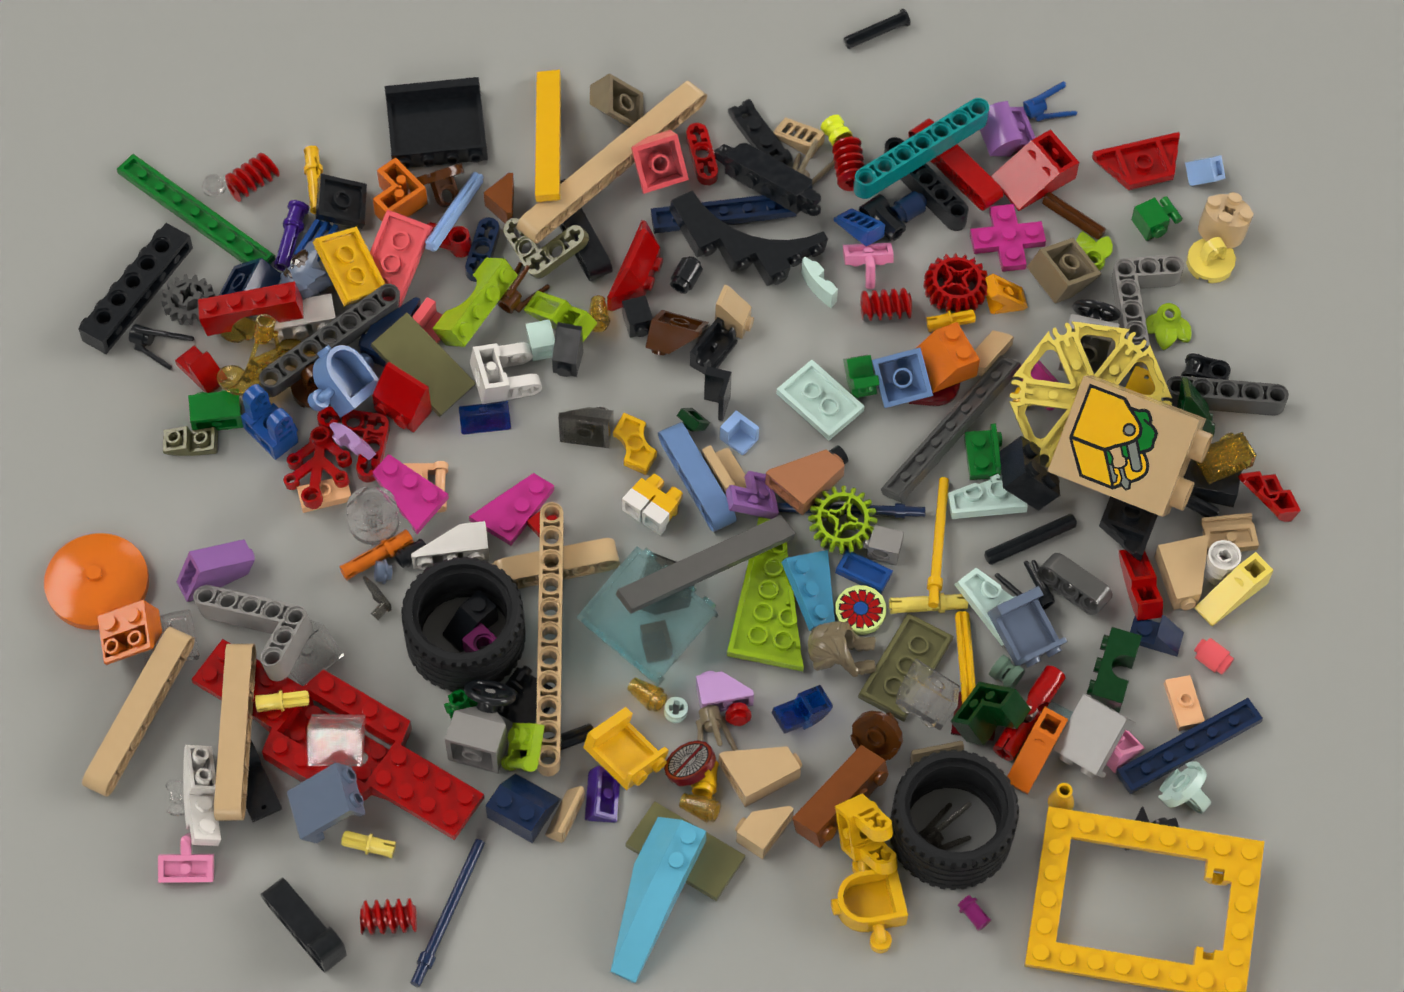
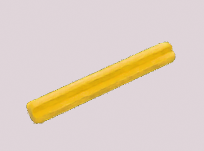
(965, 653)

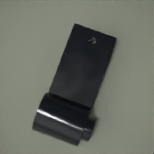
(261, 797)

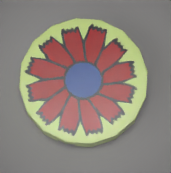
(862, 608)

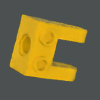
(863, 834)

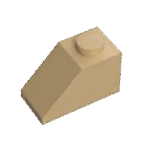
(734, 311)
(763, 829)

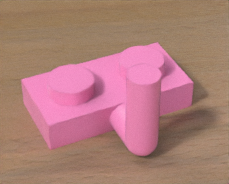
(869, 255)
(185, 866)

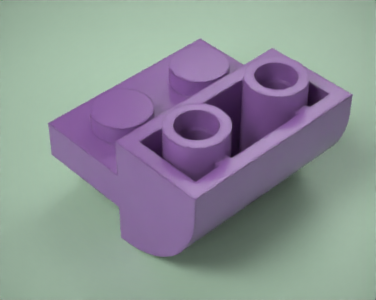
(1006, 129)

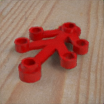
(320, 441)

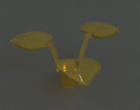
(246, 329)

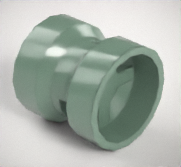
(1006, 672)

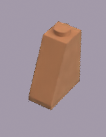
(805, 478)

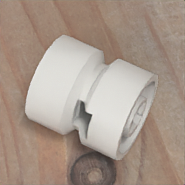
(1221, 560)

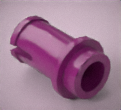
(974, 912)

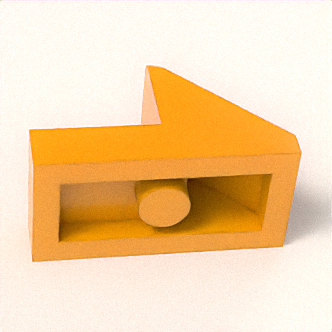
(1004, 295)

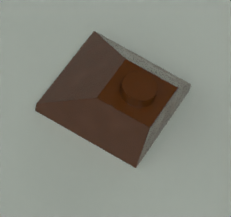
(671, 331)

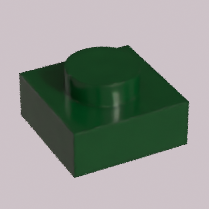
(692, 419)

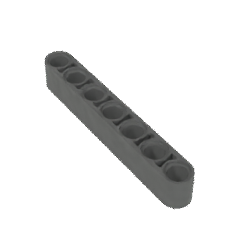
(334, 329)

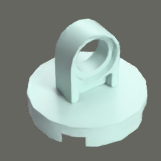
(1185, 788)

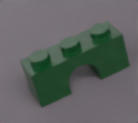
(1119, 650)

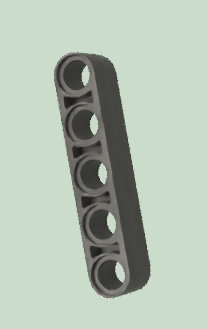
(1237, 392)

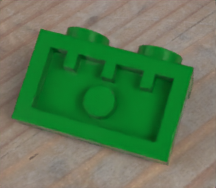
(983, 453)

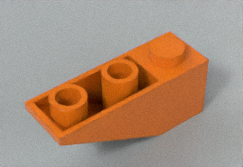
(1036, 750)

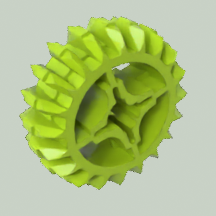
(831, 515)

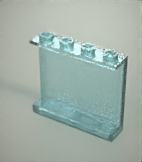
(655, 634)

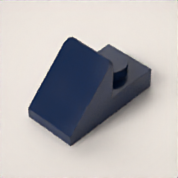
(1159, 636)

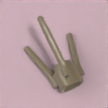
(802, 168)
(712, 721)

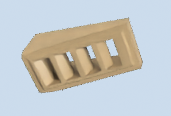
(795, 142)

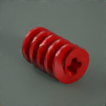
(847, 160)
(249, 175)
(886, 304)
(388, 916)

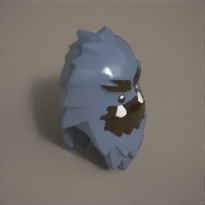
(306, 272)

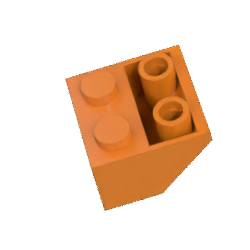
(129, 631)

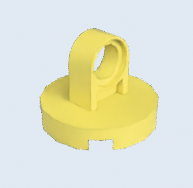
(1211, 260)

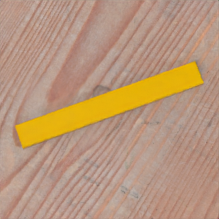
(548, 136)

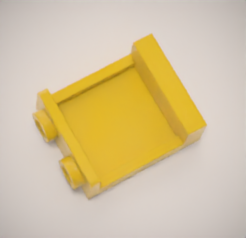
(624, 750)

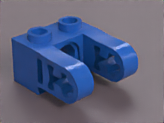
(262, 415)

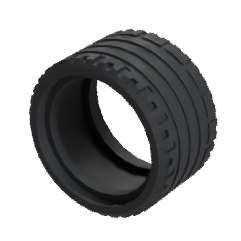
(454, 580)
(962, 772)

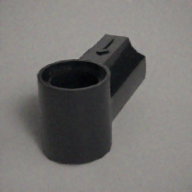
(880, 209)

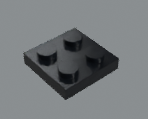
(341, 201)

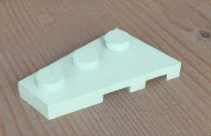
(984, 500)
(983, 596)

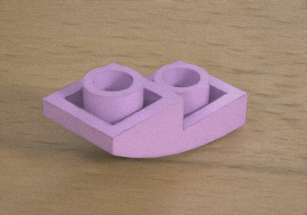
(345, 436)

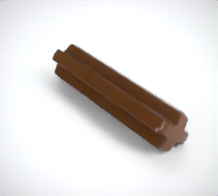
(1073, 215)

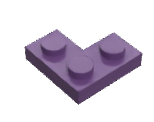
(755, 499)

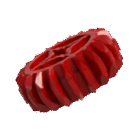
(957, 275)

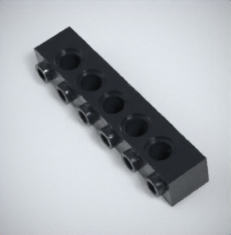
(134, 300)

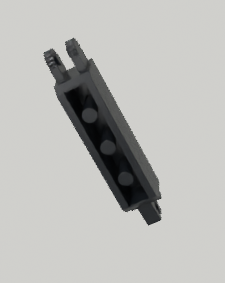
(770, 178)

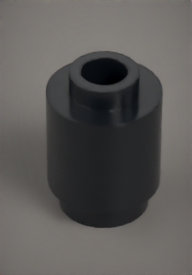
(686, 274)

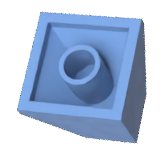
(902, 377)

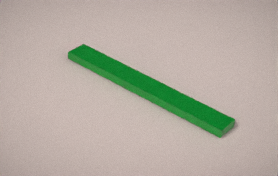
(192, 211)

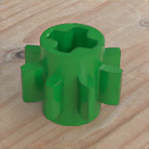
(457, 701)

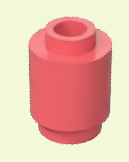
(1213, 656)

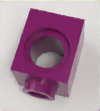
(477, 638)

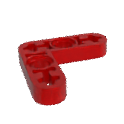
(369, 435)

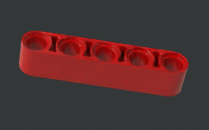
(965, 173)

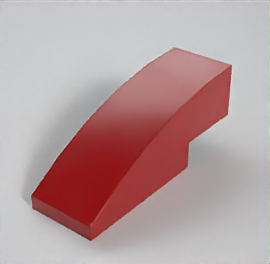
(1141, 586)

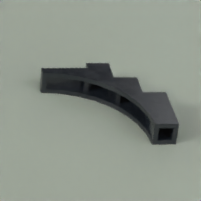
(739, 249)

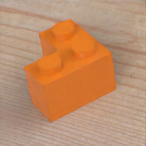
(401, 191)

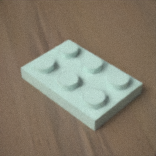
(820, 400)

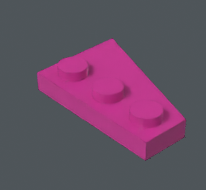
(414, 495)
(509, 512)

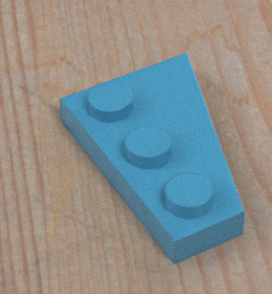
(811, 586)

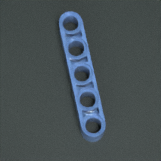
(696, 476)

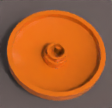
(94, 578)

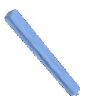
(454, 211)

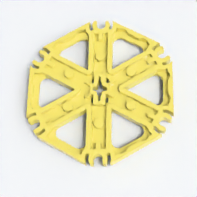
(1075, 367)

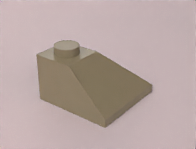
(617, 99)

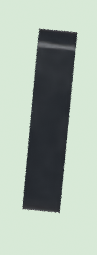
(933, 191)
(592, 257)

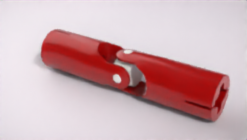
(1038, 698)

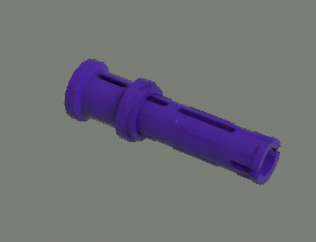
(292, 227)

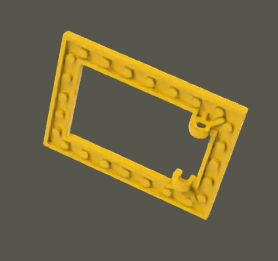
(1210, 972)

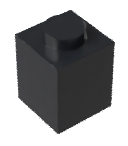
(637, 316)

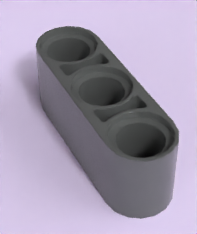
(1074, 583)

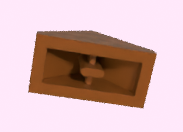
(500, 198)

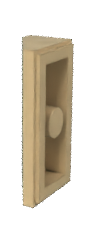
(991, 348)
(566, 814)

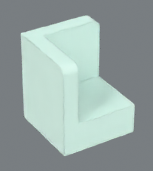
(540, 339)

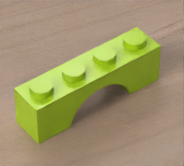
(461, 323)

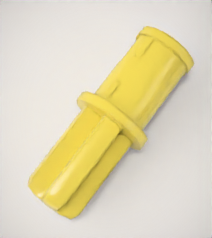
(281, 700)
(368, 844)

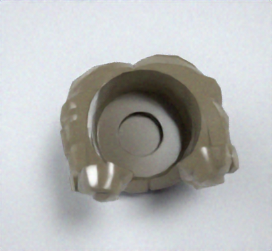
(830, 644)

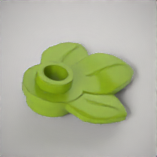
(1096, 251)
(1168, 329)

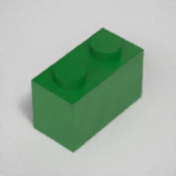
(215, 410)

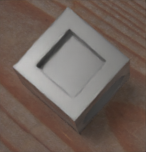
(884, 545)

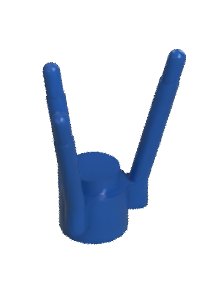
(1036, 106)

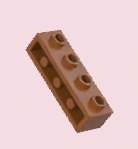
(857, 775)

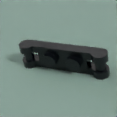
(758, 132)

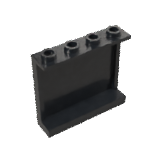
(436, 122)

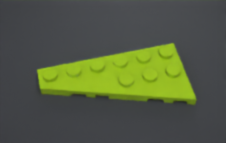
(766, 614)

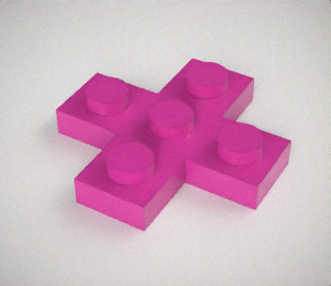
(1007, 237)

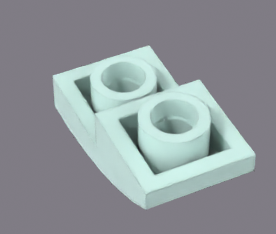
(814, 277)

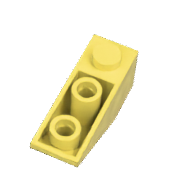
(1235, 589)

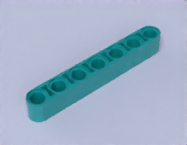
(921, 148)

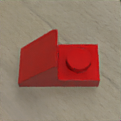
(200, 368)

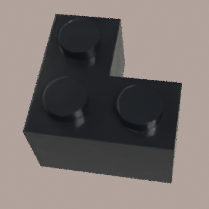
(1025, 476)

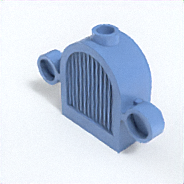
(342, 379)

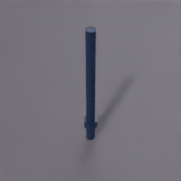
(899, 511)
(426, 958)

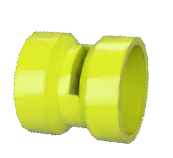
(835, 128)

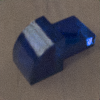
(803, 711)

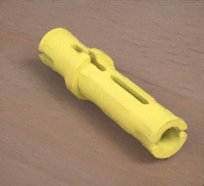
(920, 603)

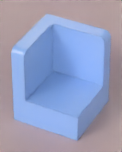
(1205, 170)
(739, 433)

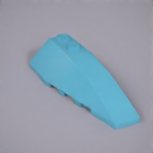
(653, 891)

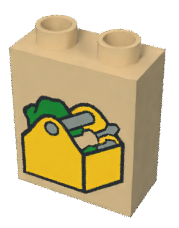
(1130, 446)

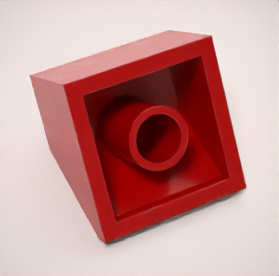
(402, 398)

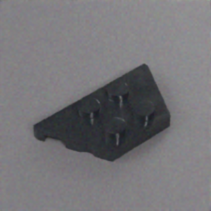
(1128, 525)

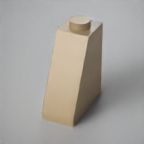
(1183, 570)
(759, 771)

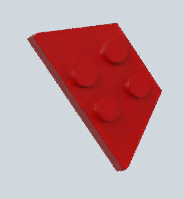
(1142, 161)

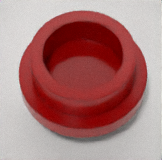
(738, 714)

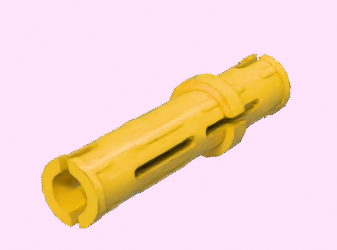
(312, 170)

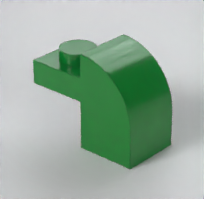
(860, 376)

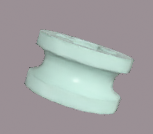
(682, 713)

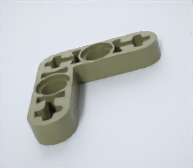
(538, 254)

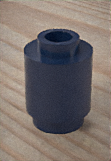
(909, 206)

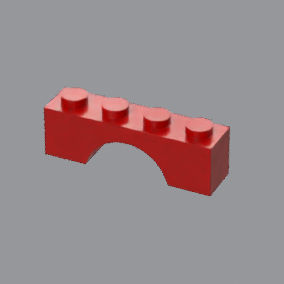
(221, 312)

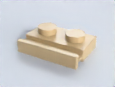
(1233, 528)

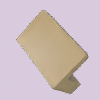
(724, 467)

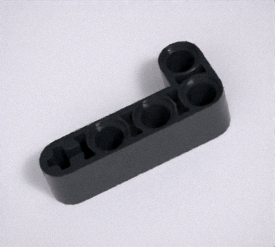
(318, 941)

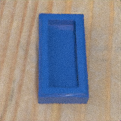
(863, 571)

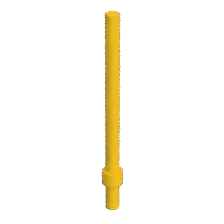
(935, 581)

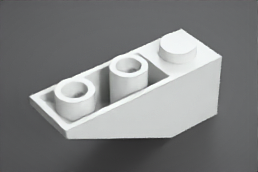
(317, 313)
(461, 541)

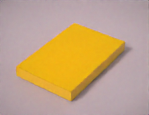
(349, 264)

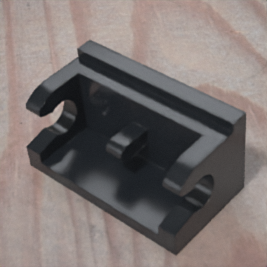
(713, 347)

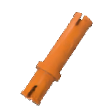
(380, 552)

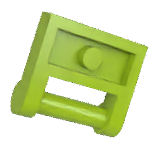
(523, 738)

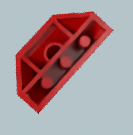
(637, 268)

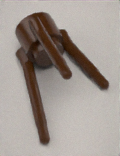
(511, 299)

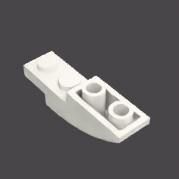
(199, 795)

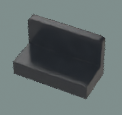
(718, 388)

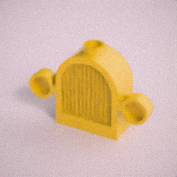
(870, 904)

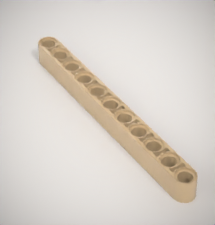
(610, 162)
(550, 625)

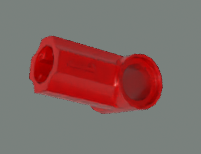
(453, 241)

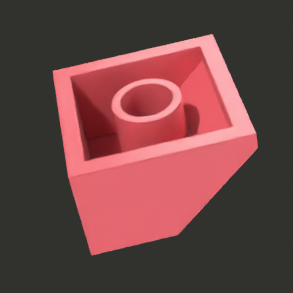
(659, 161)

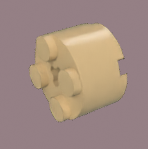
(1225, 218)

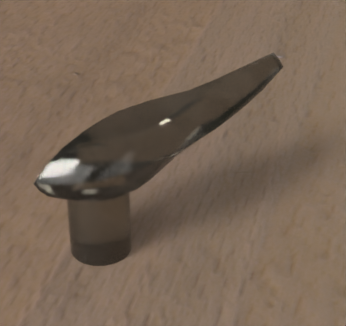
(378, 596)

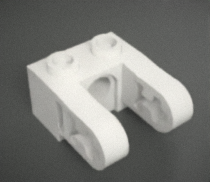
(489, 377)

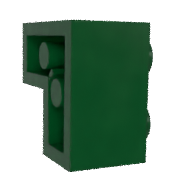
(986, 709)

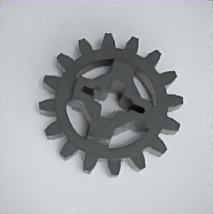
(185, 296)

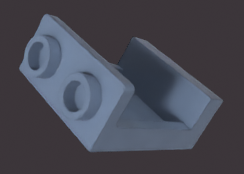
(1025, 628)
(325, 801)

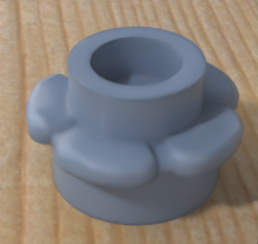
(382, 571)

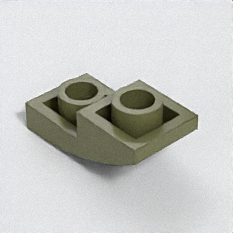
(185, 442)

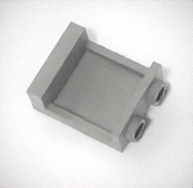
(1091, 736)

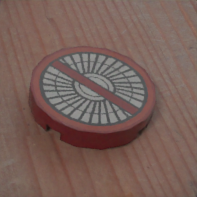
(690, 763)

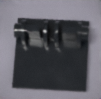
(525, 706)

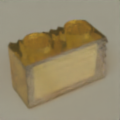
(1227, 457)

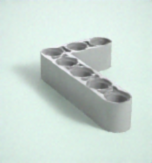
(1134, 281)
(285, 621)

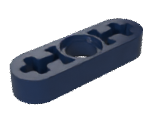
(479, 240)

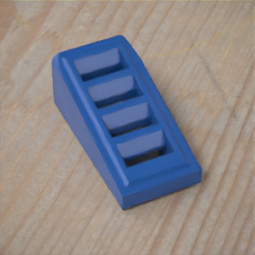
(865, 229)

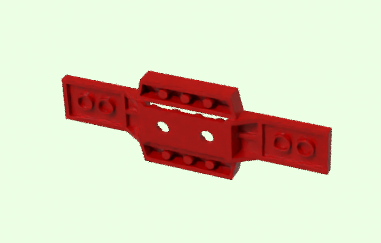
(387, 774)

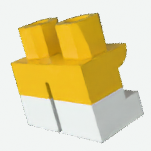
(651, 505)

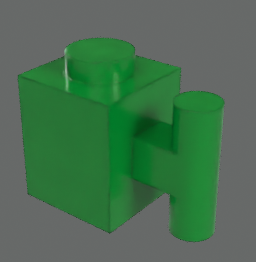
(1153, 219)

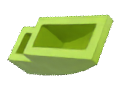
(548, 307)

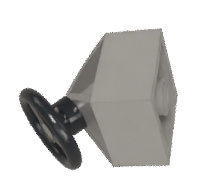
(1095, 312)
(478, 733)

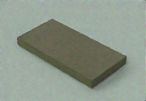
(420, 356)
(912, 641)
(714, 864)

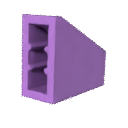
(215, 566)

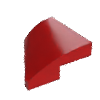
(1270, 492)

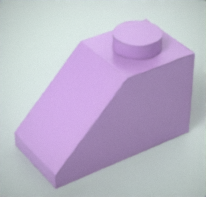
(721, 690)

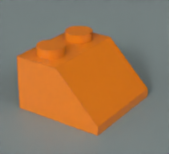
(949, 357)

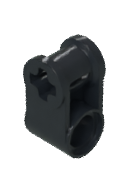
(1205, 367)

